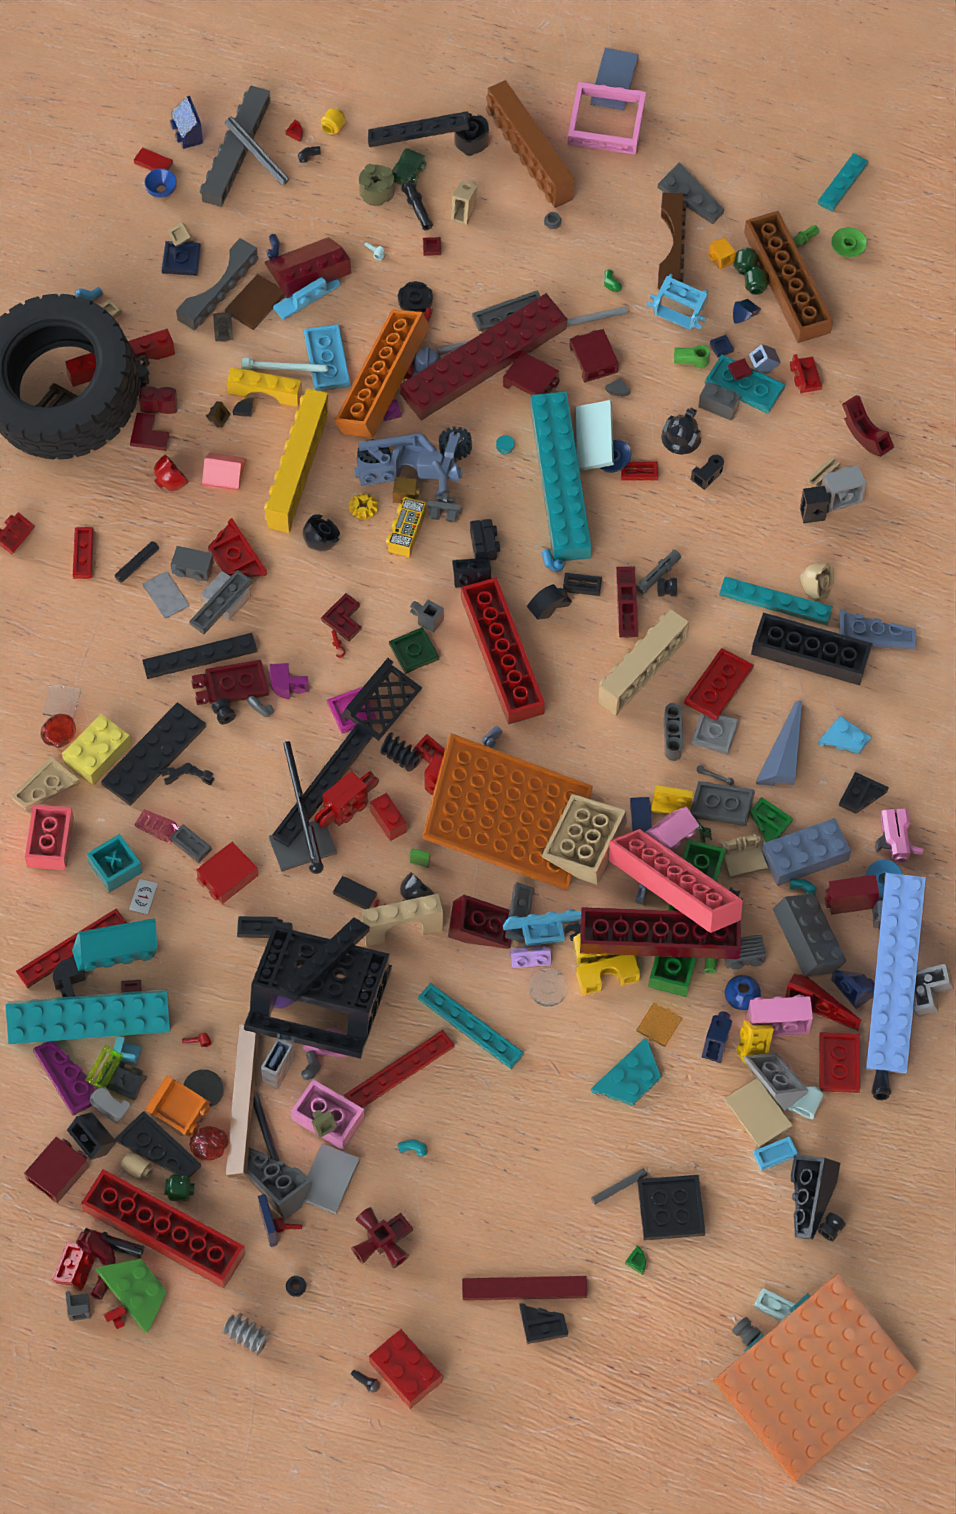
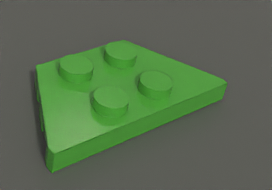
(135, 1289)

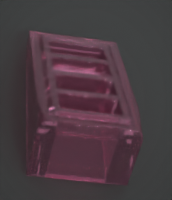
(169, 826)

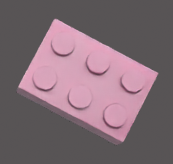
(784, 1014)
(345, 1113)

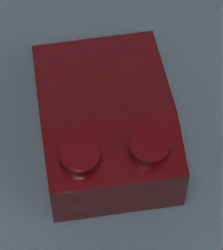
(478, 922)

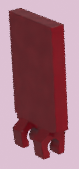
(231, 682)

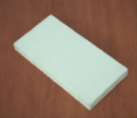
(594, 435)

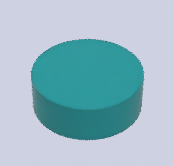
(505, 444)

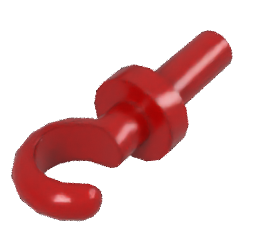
(337, 643)

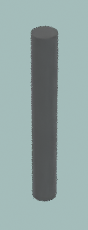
(619, 1186)

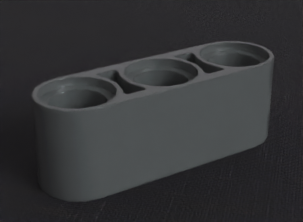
(673, 739)

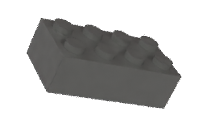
(809, 935)

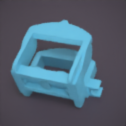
(683, 294)

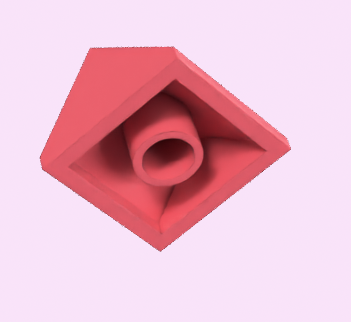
(223, 471)

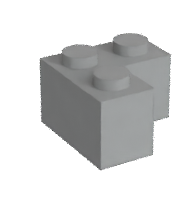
(927, 984)

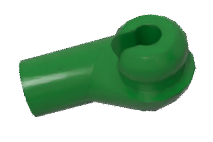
(610, 282)

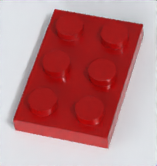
(839, 1062)

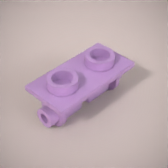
(537, 957)

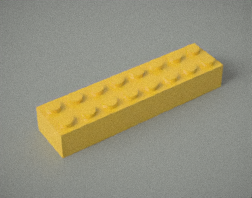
(296, 461)

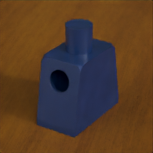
(718, 1032)

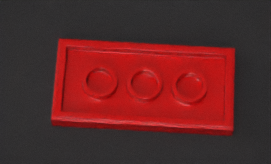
(718, 684)

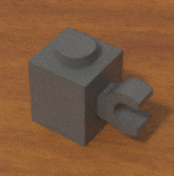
(429, 615)

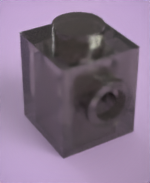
(223, 326)

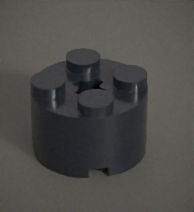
(474, 139)

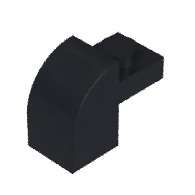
(547, 601)
(65, 975)

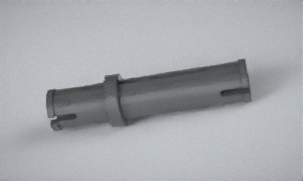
(664, 566)

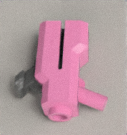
(895, 835)

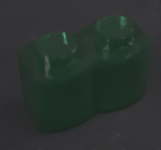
(409, 167)

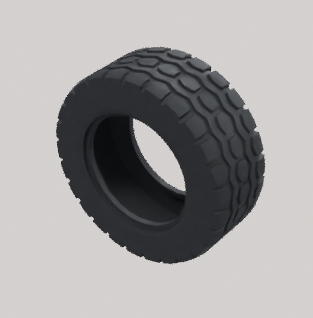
(97, 411)

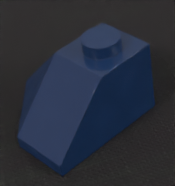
(854, 986)

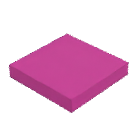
(339, 703)

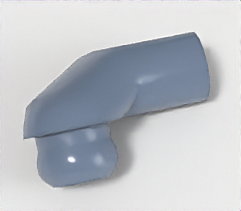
(489, 739)

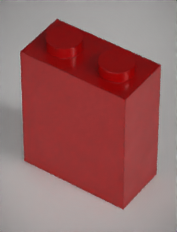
(226, 873)

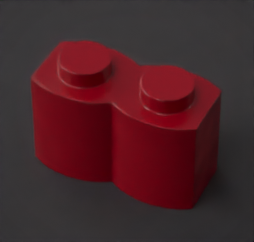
(158, 400)

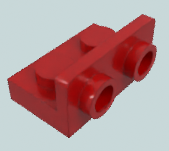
(805, 373)
(15, 532)
(73, 1267)

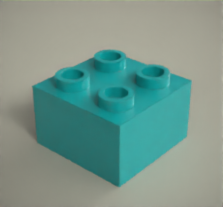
(114, 863)

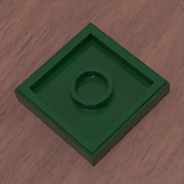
(414, 650)

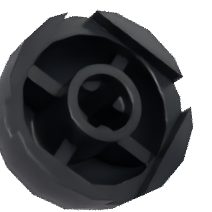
(320, 534)
(414, 888)

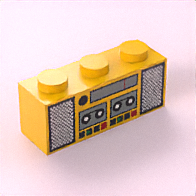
(406, 527)

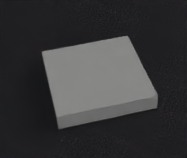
(715, 734)

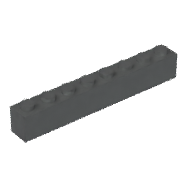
(233, 151)

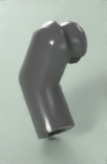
(259, 707)
(313, 1066)

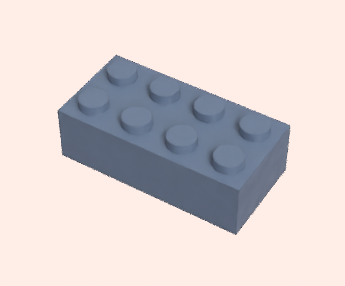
(806, 851)

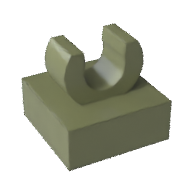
(323, 1123)

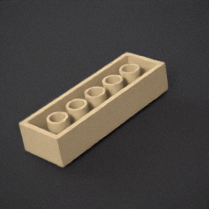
(642, 662)

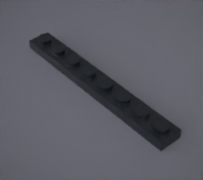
(328, 776)

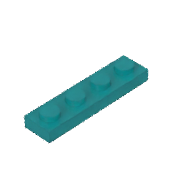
(842, 182)

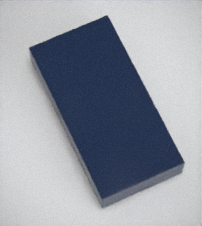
(640, 813)

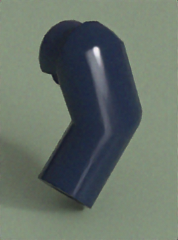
(274, 252)

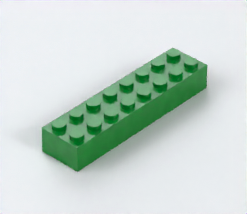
(675, 973)

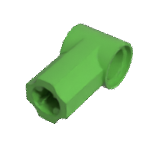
(691, 356)

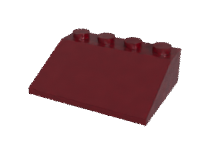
(309, 263)

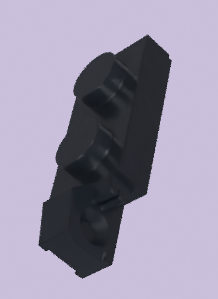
(259, 926)

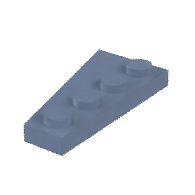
(877, 632)

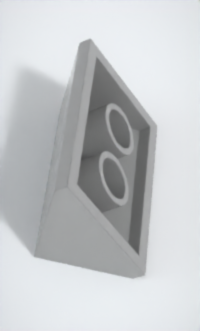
(777, 1078)

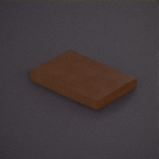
(255, 301)

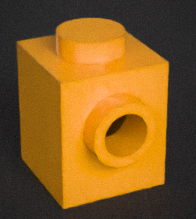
(721, 253)

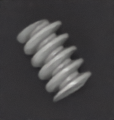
(245, 1333)

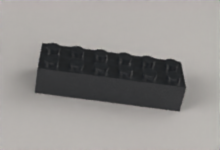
(811, 648)

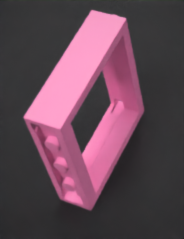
(601, 141)

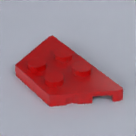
(234, 553)

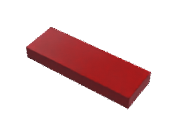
(83, 552)

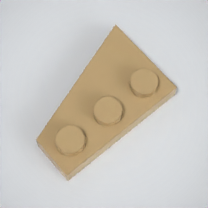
(44, 784)

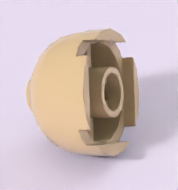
(816, 580)

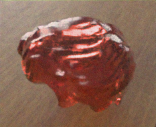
(58, 730)
(208, 1143)

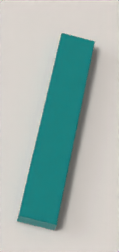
(471, 1026)

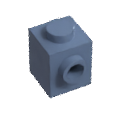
(764, 358)

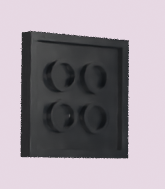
(671, 1207)

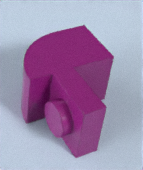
(283, 684)

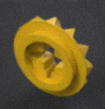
(363, 513)

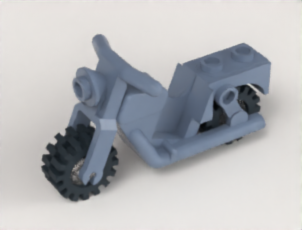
(378, 465)

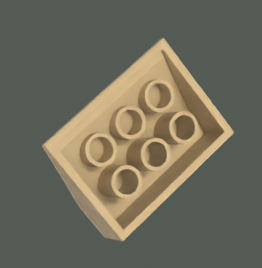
(583, 837)

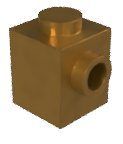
(405, 488)

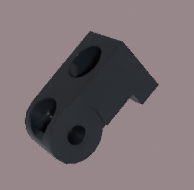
(709, 472)

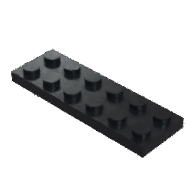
(153, 753)

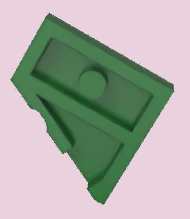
(770, 819)

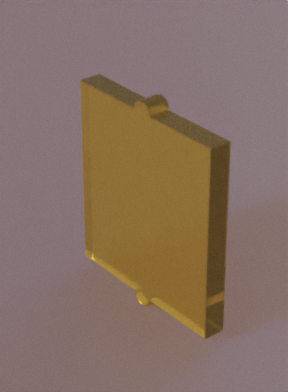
(659, 1024)

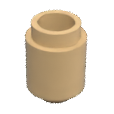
(137, 1166)

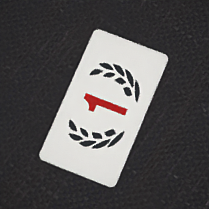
(143, 896)

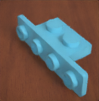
(304, 297)
(542, 928)

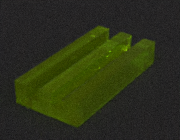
(113, 1052)

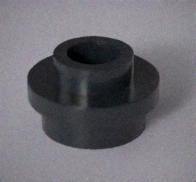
(295, 1280)

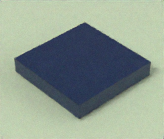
(181, 259)
(267, 1220)

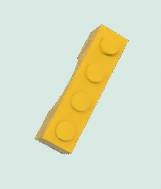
(284, 389)

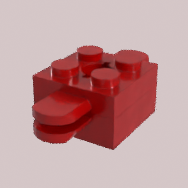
(345, 799)

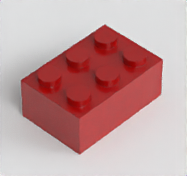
(405, 1368)

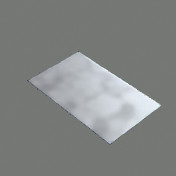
(165, 594)

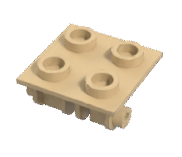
(743, 855)

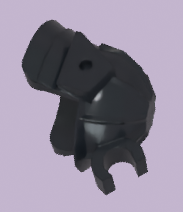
(681, 433)

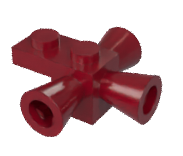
(382, 1237)

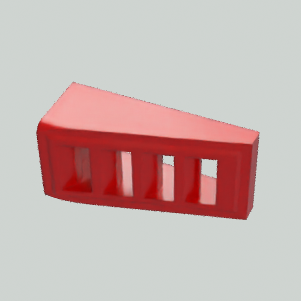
(427, 740)

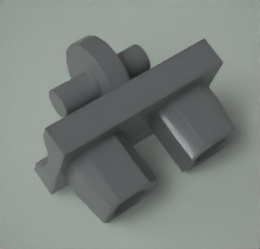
(452, 510)

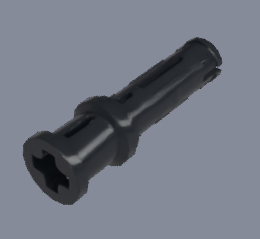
(414, 199)

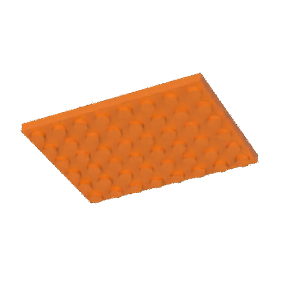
(499, 809)
(815, 1377)

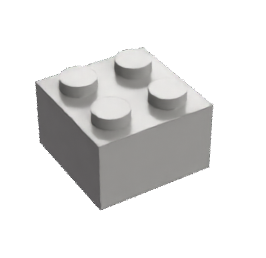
(845, 487)

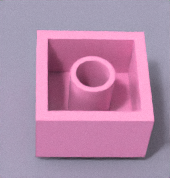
(674, 828)

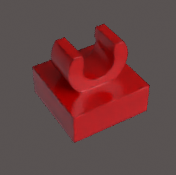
(115, 1316)

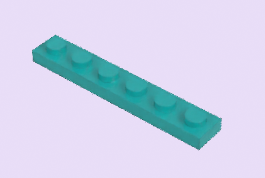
(776, 600)

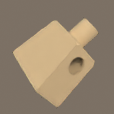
(464, 194)

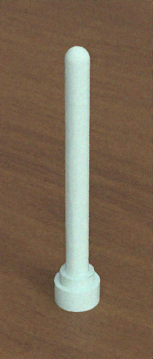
(248, 364)

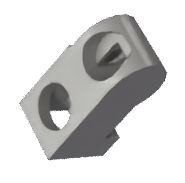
(108, 1105)

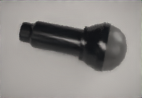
(371, 1384)

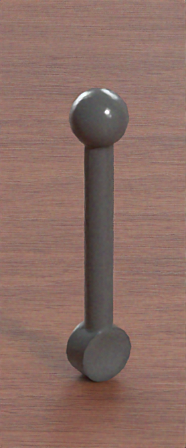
(700, 769)

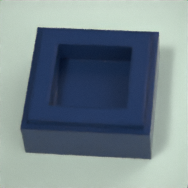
(721, 346)

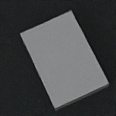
(330, 1178)

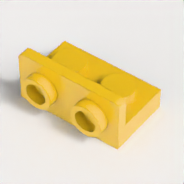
(670, 799)
(754, 1040)

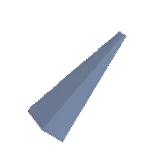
(782, 760)

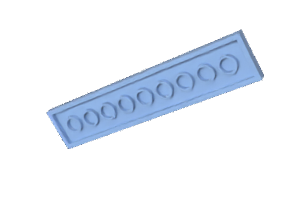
(895, 973)

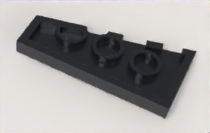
(155, 1144)

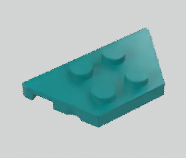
(631, 1076)

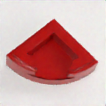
(295, 131)

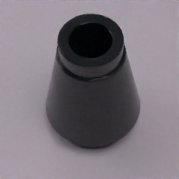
(881, 1085)

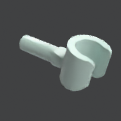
(378, 251)

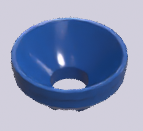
(158, 178)
(735, 997)

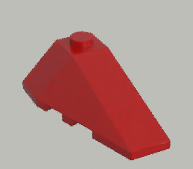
(821, 1001)

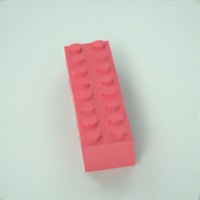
(675, 880)

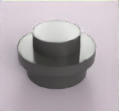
(552, 220)

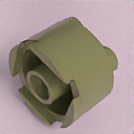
(376, 184)

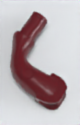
(93, 1243)

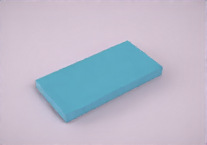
(326, 348)

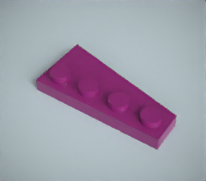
(65, 1076)

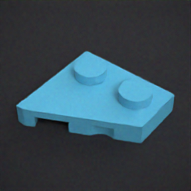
(845, 736)

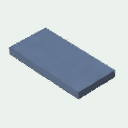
(615, 71)

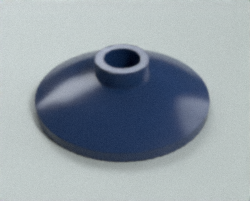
(622, 453)

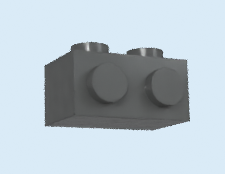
(719, 400)
(192, 563)

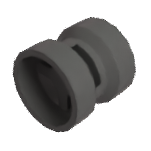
(746, 1331)

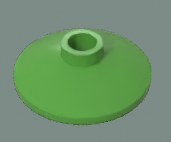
(851, 237)

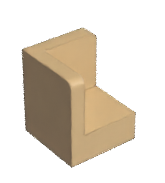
(180, 234)

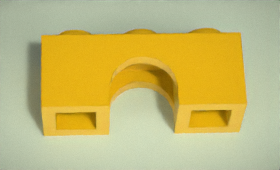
(621, 966)

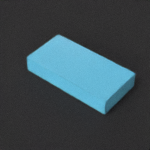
(775, 1153)

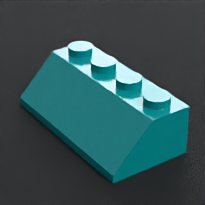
(115, 945)

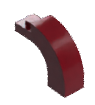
(865, 432)

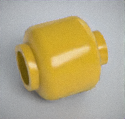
(333, 121)

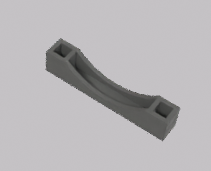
(197, 308)

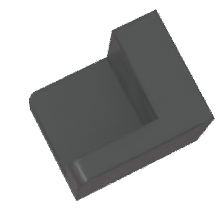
(77, 1306)

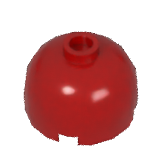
(168, 474)

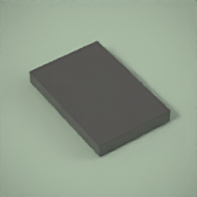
(722, 803)
(298, 852)

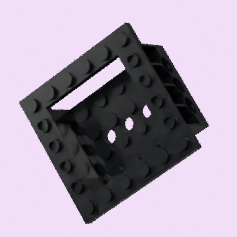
(357, 993)

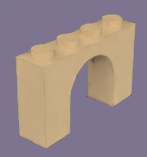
(424, 910)

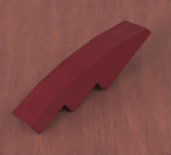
(626, 602)

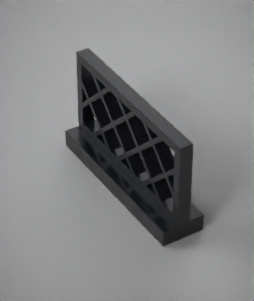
(367, 692)

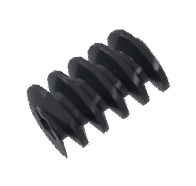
(400, 753)

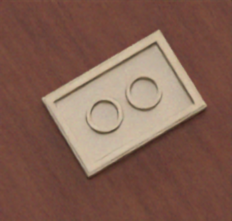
(758, 1113)

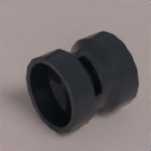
(667, 587)
(224, 712)
(831, 1226)

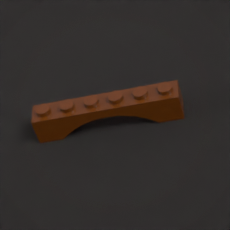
(672, 214)

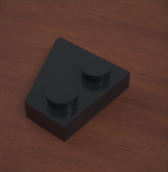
(861, 793)
(541, 1324)

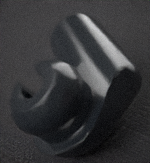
(309, 151)

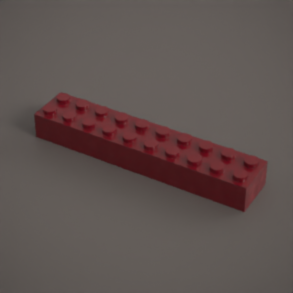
(483, 356)

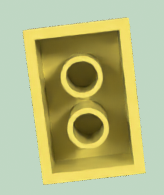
(96, 749)

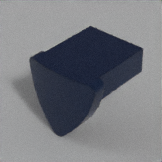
(744, 310)

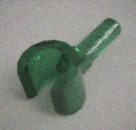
(704, 832)

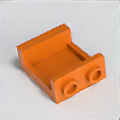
(178, 1106)

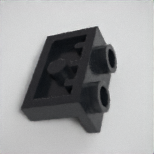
(471, 571)
(125, 1080)

